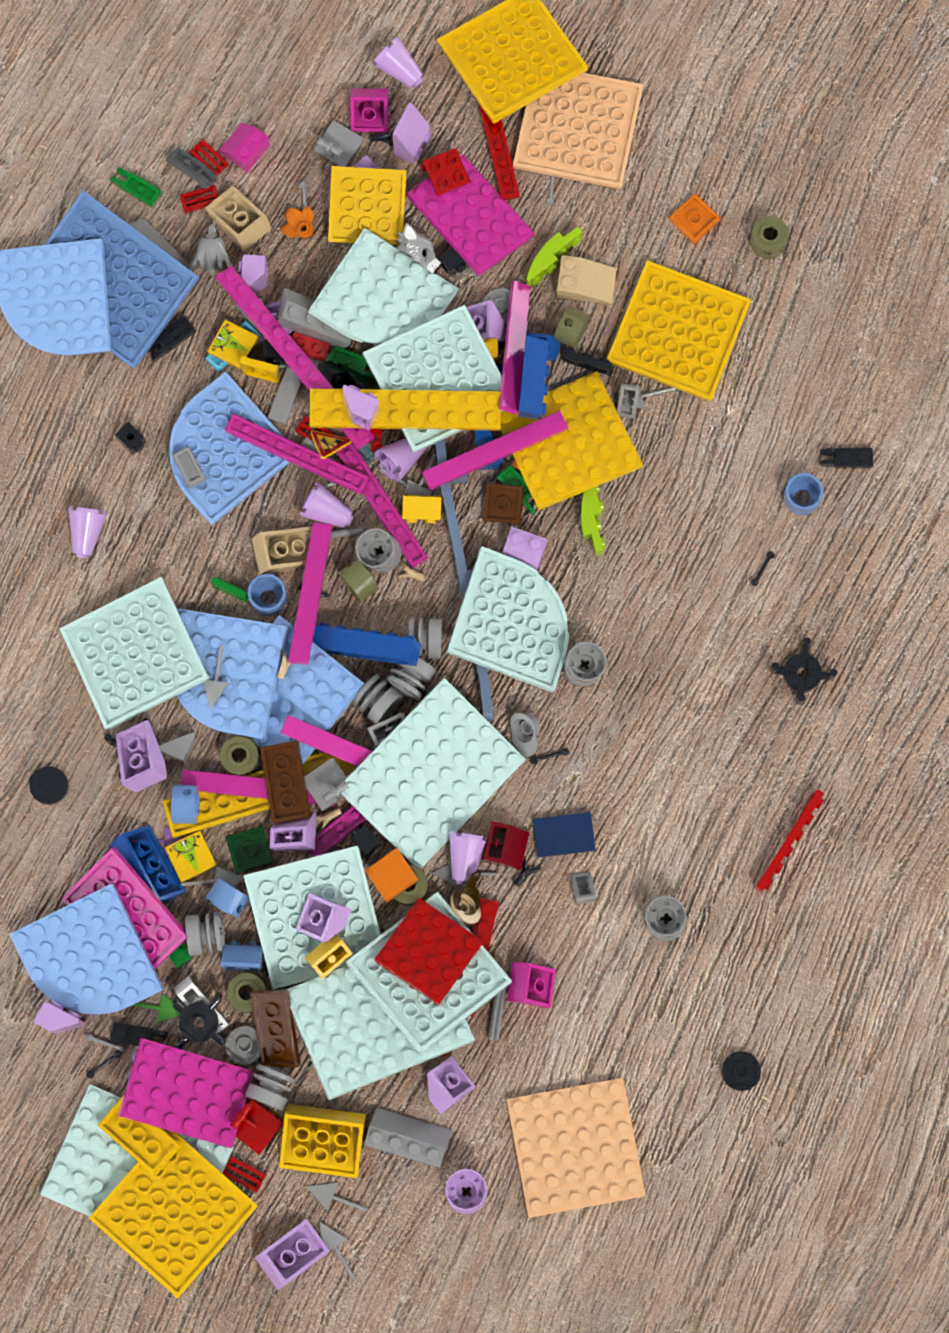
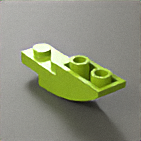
(546, 259)
(590, 510)

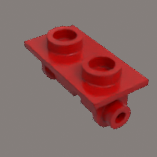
(310, 346)

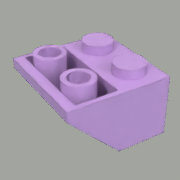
(254, 272)
(360, 406)
(294, 835)
(56, 1020)

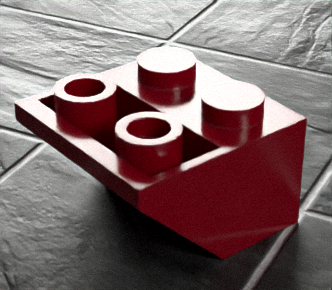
(506, 846)

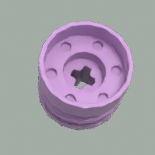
(462, 1180)

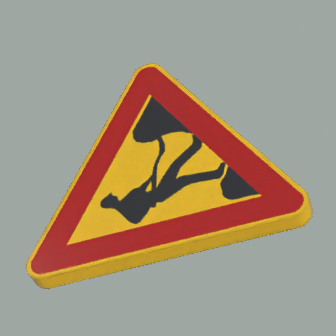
(328, 444)

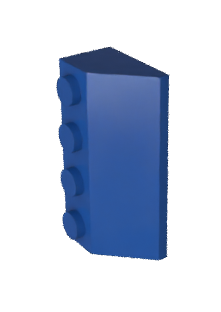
(533, 378)
(150, 862)

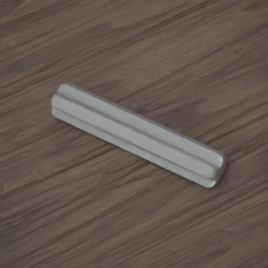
(496, 1017)

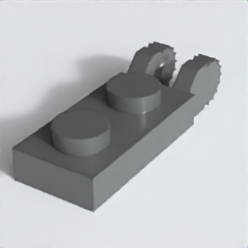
(191, 167)

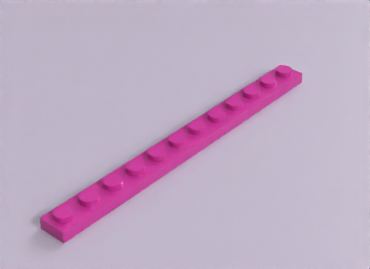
(282, 342)

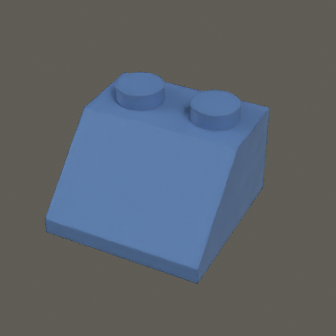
(242, 957)

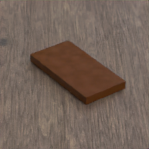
(285, 782)
(275, 1028)

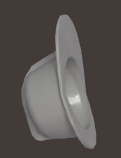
(524, 733)

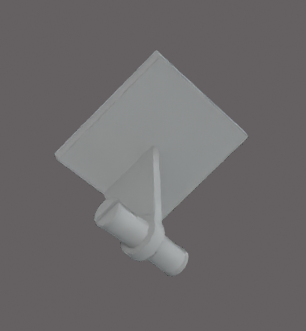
(338, 144)
(326, 784)

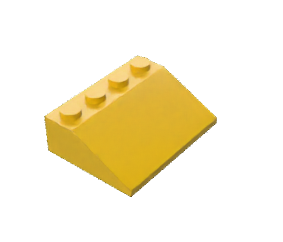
(322, 1140)

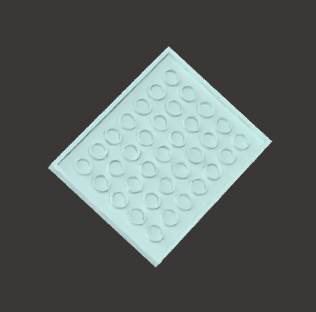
(431, 774)
(352, 1035)
(94, 1164)

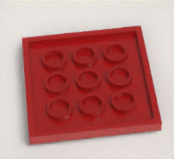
(428, 951)

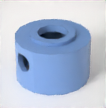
(807, 483)
(267, 583)
(185, 804)
(227, 898)

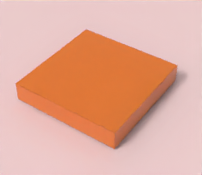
(694, 218)
(391, 875)

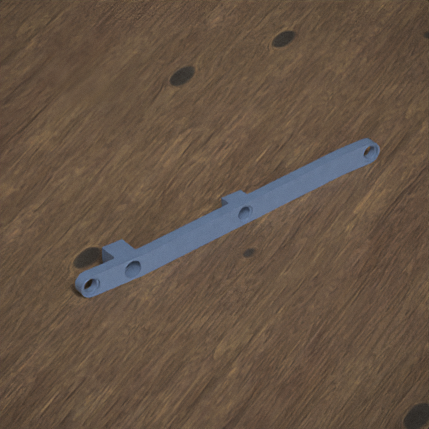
(463, 574)

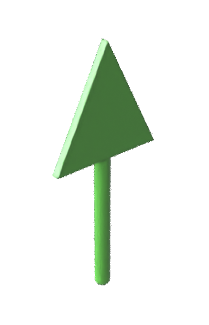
(165, 1009)

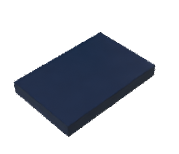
(564, 835)

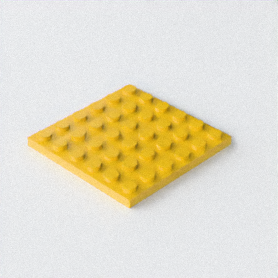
(512, 56)
(678, 331)
(583, 455)
(174, 1219)

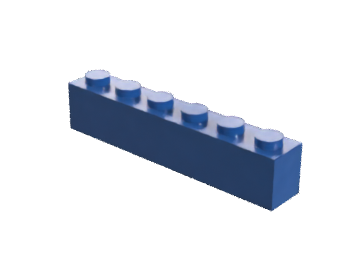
(367, 645)

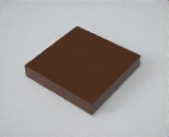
(503, 503)

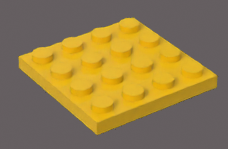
(366, 200)

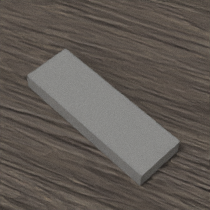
(285, 398)

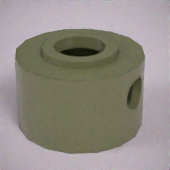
(773, 247)
(571, 335)
(358, 580)
(243, 768)
(420, 891)
(236, 983)

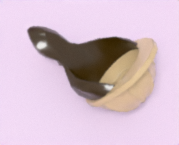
(466, 900)

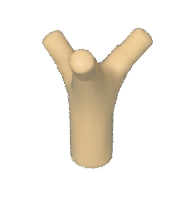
(409, 572)
(284, 666)
(328, 816)

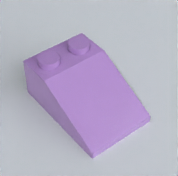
(411, 135)
(140, 757)
(292, 1254)

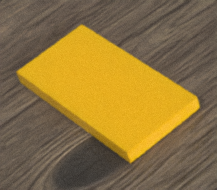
(144, 1142)

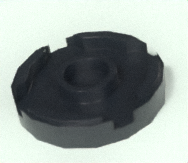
(49, 785)
(741, 1071)

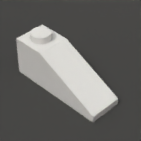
(191, 993)

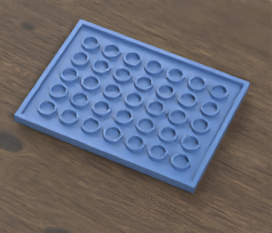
(141, 277)

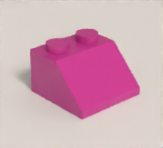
(369, 110)
(245, 146)
(531, 985)

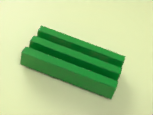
(229, 589)

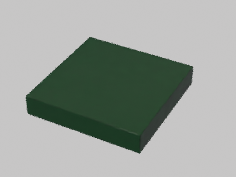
(249, 850)

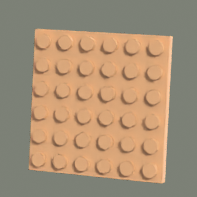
(581, 130)
(575, 1147)

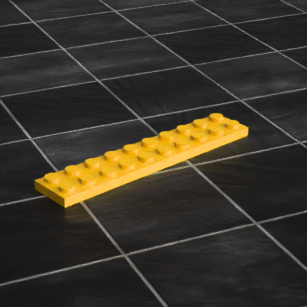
(412, 409)
(222, 808)

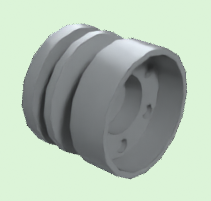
(370, 543)
(429, 636)
(580, 654)
(409, 677)
(379, 701)
(657, 911)
(204, 933)
(270, 1087)

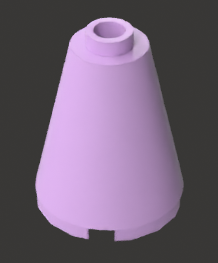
(399, 64)
(397, 458)
(325, 508)
(85, 529)
(465, 854)

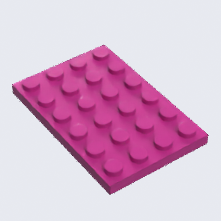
(473, 220)
(152, 920)
(185, 1093)

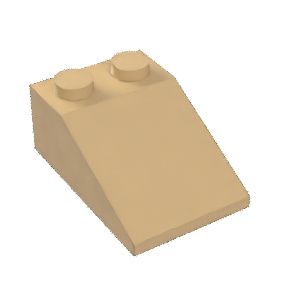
(238, 218)
(586, 280)
(281, 549)

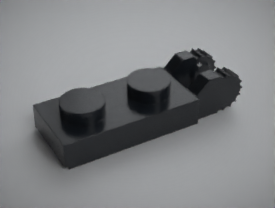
(172, 337)
(586, 361)
(848, 457)
(131, 1034)

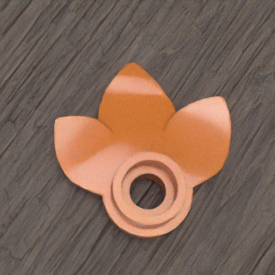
(296, 221)

